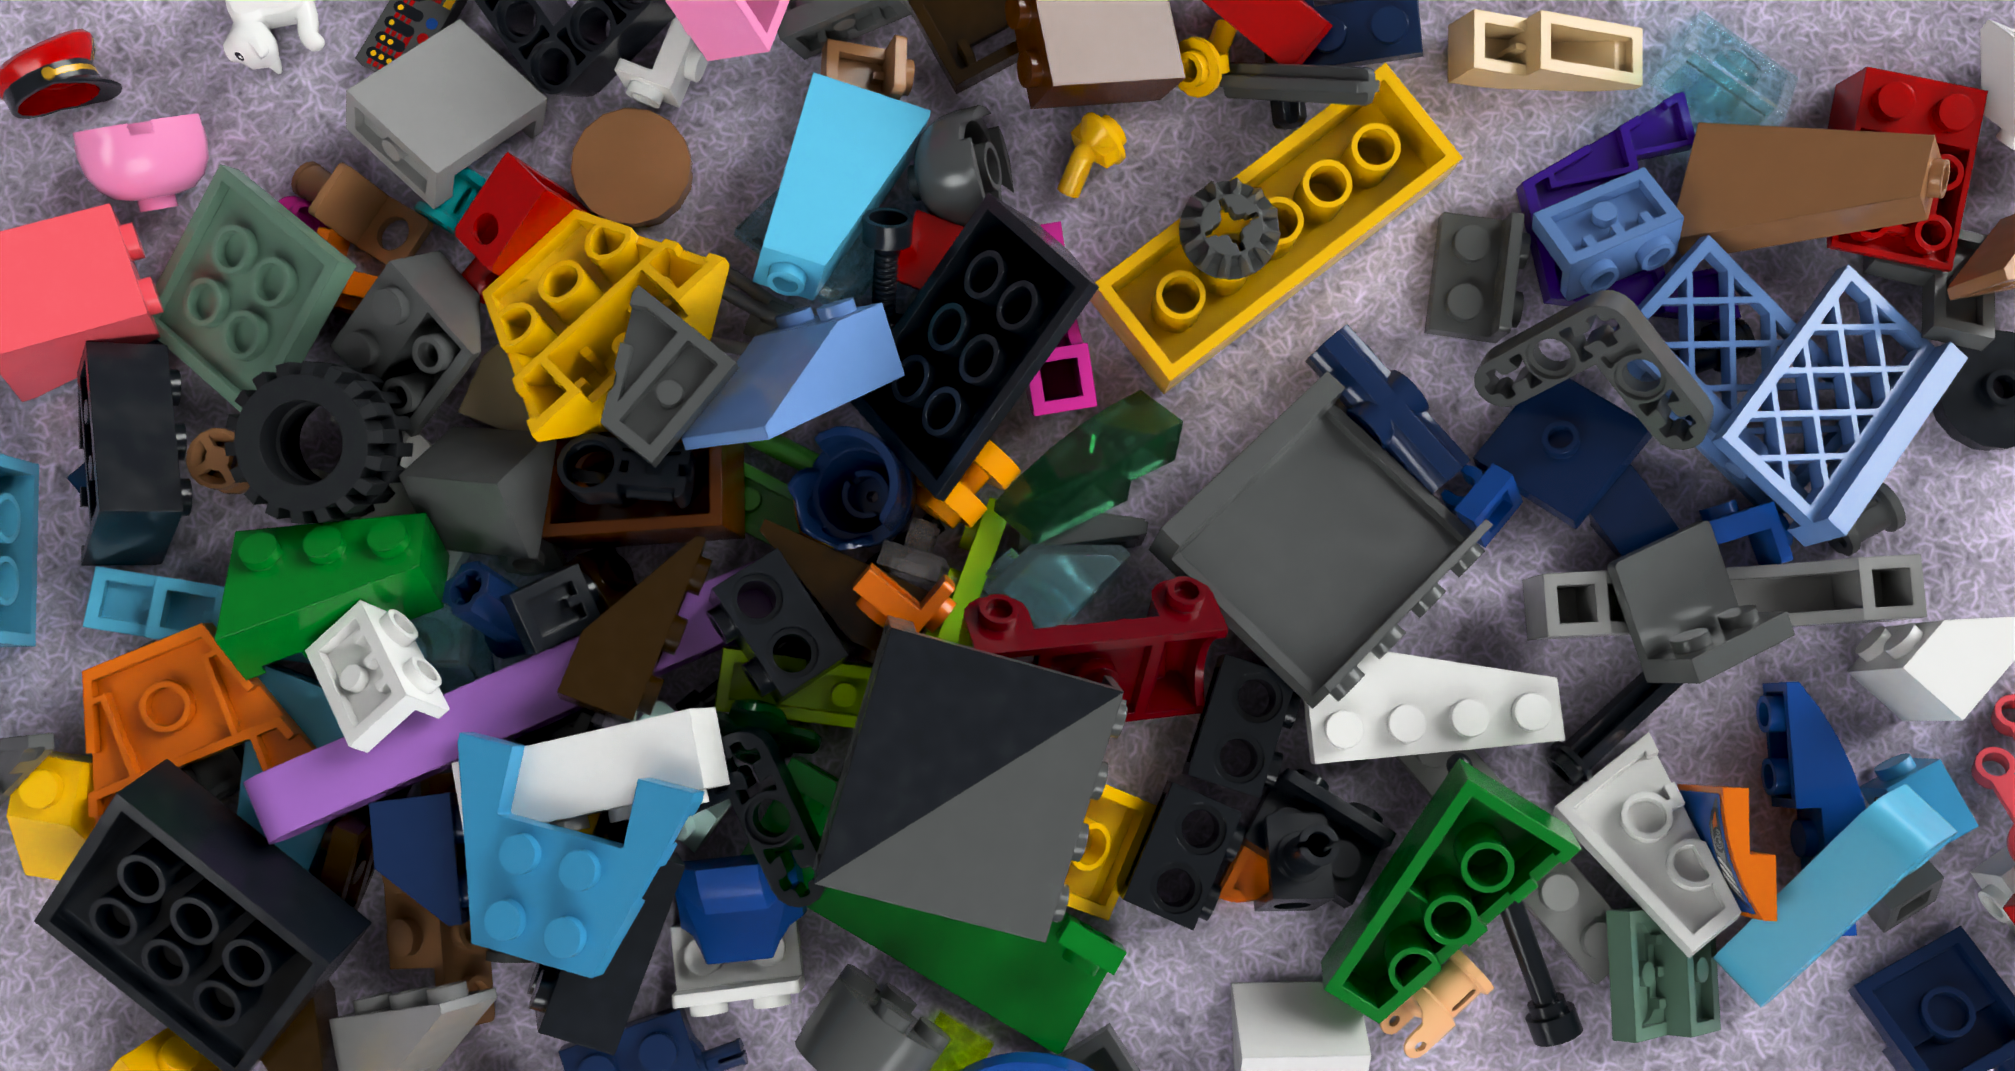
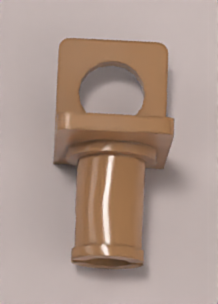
(358, 209)

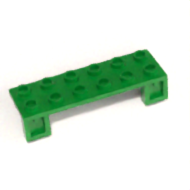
(1013, 978)

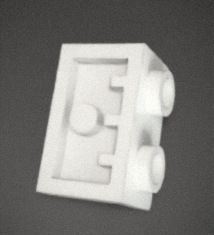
(374, 674)
(712, 986)

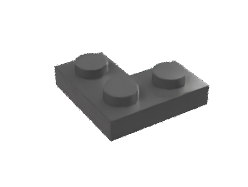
(1962, 321)

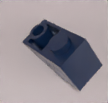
(423, 852)

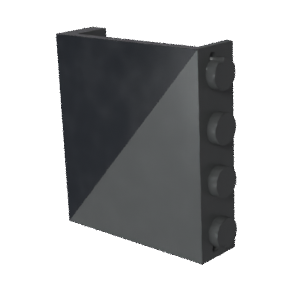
(968, 783)

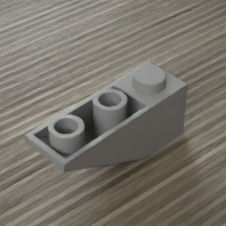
(407, 1028)

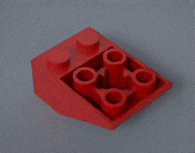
(1914, 105)

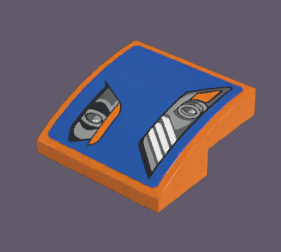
(1722, 821)

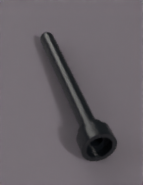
(1550, 1016)

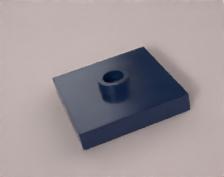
(1565, 449)

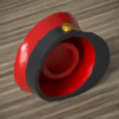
(54, 77)

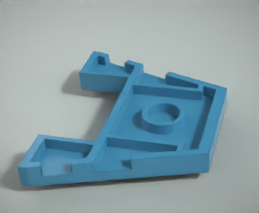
(552, 888)

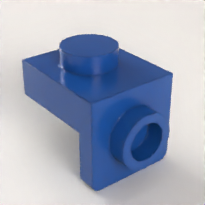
(1760, 523)

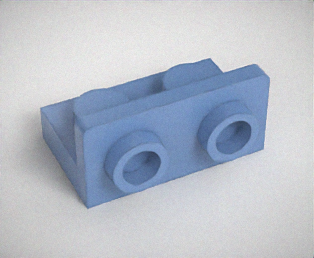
(1610, 232)

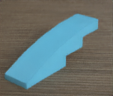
(152, 604)

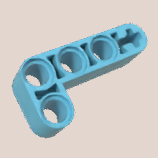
(1835, 891)

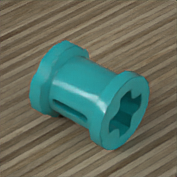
(447, 215)

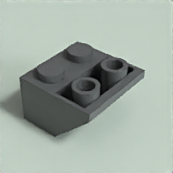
(415, 333)

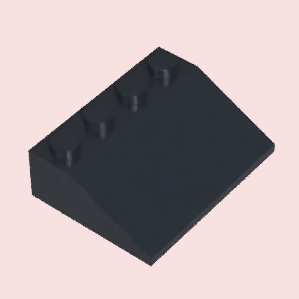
(975, 342)
(200, 918)

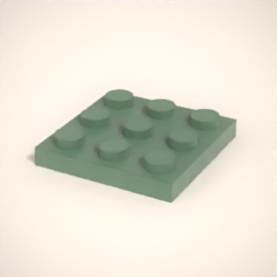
(246, 286)

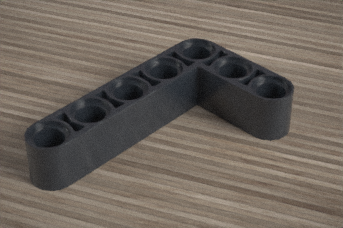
(576, 37)

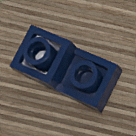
(1630, 515)

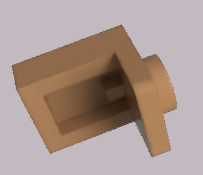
(870, 67)

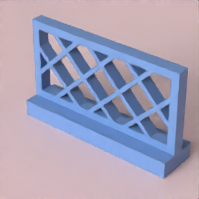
(1772, 320)
(1869, 446)

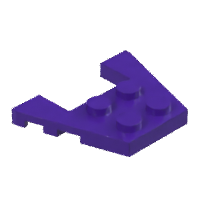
(1653, 134)

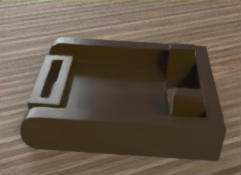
(954, 28)

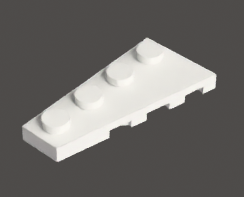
(1432, 707)

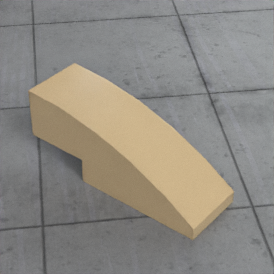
(1544, 52)

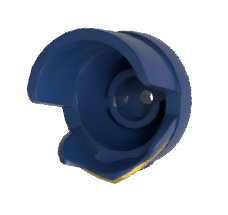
(836, 493)

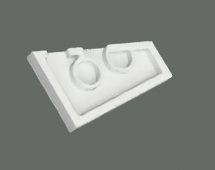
(1645, 840)

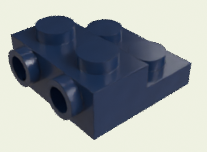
(1942, 1009)

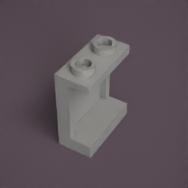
(442, 109)

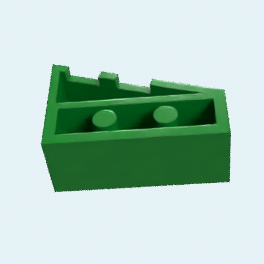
(301, 579)

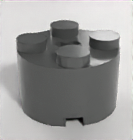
(868, 1029)

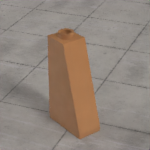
(1804, 184)

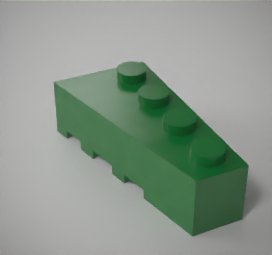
(1446, 881)

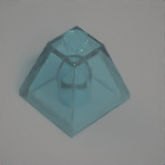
(1056, 579)

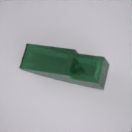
(1091, 468)

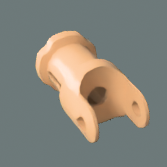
(1438, 1003)

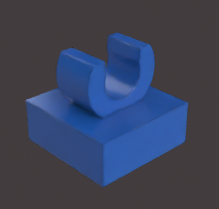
(1490, 498)

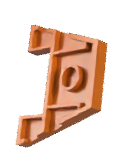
(179, 705)

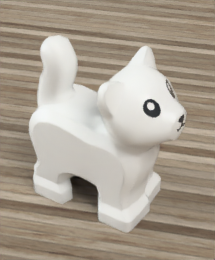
(251, 35)

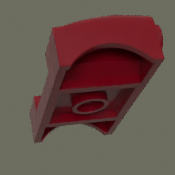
(1151, 658)

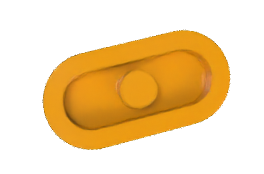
(962, 505)

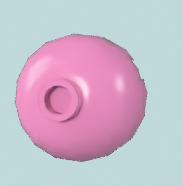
(145, 159)

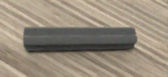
(1300, 83)

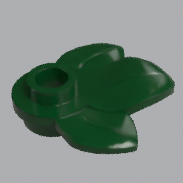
(772, 720)

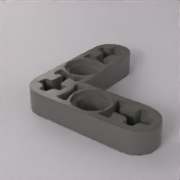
(1610, 352)

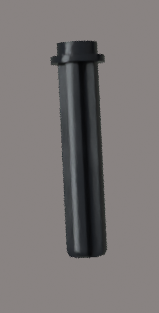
(1607, 728)

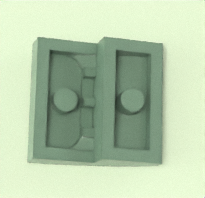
(1655, 984)

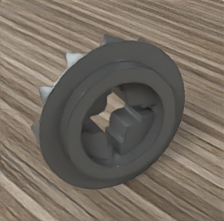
(1219, 255)

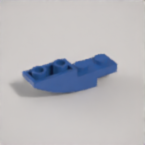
(1806, 769)

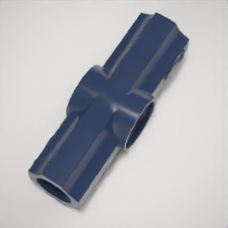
(1389, 409)

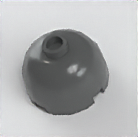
(959, 165)

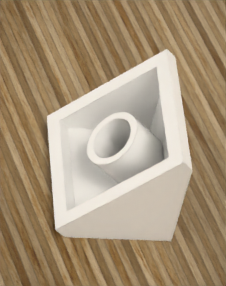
(1295, 1029)

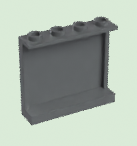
(1317, 545)

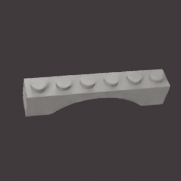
(1810, 592)

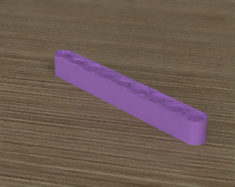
(500, 705)

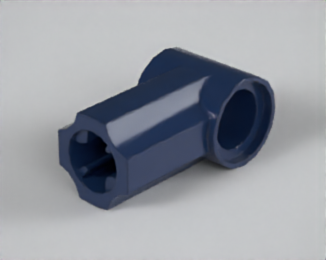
(476, 599)

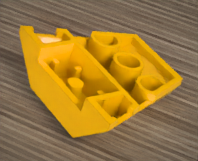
(570, 308)

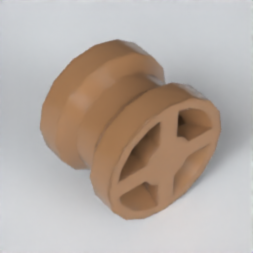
(209, 463)

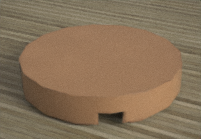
(632, 167)

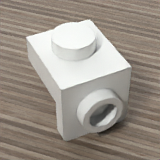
(672, 72)

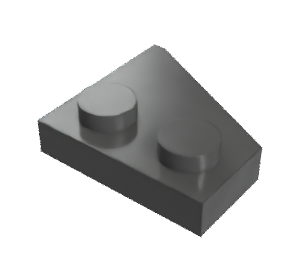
(661, 379)

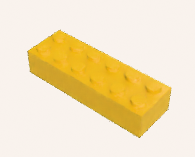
(1332, 190)

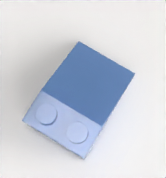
(800, 373)

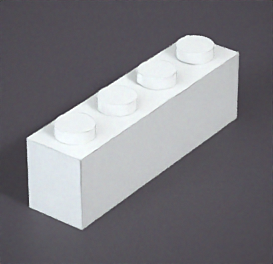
(600, 768)

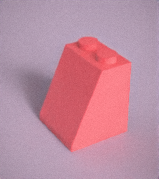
(68, 286)

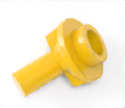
(1206, 60)
(1097, 141)

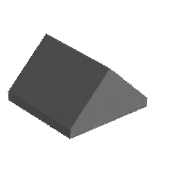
(484, 490)

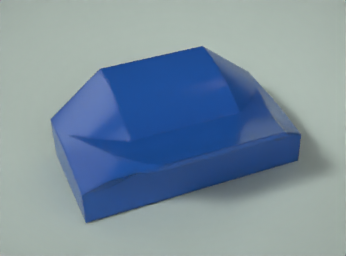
(733, 908)

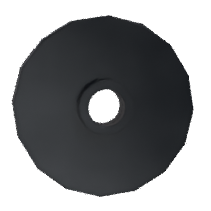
(1970, 407)

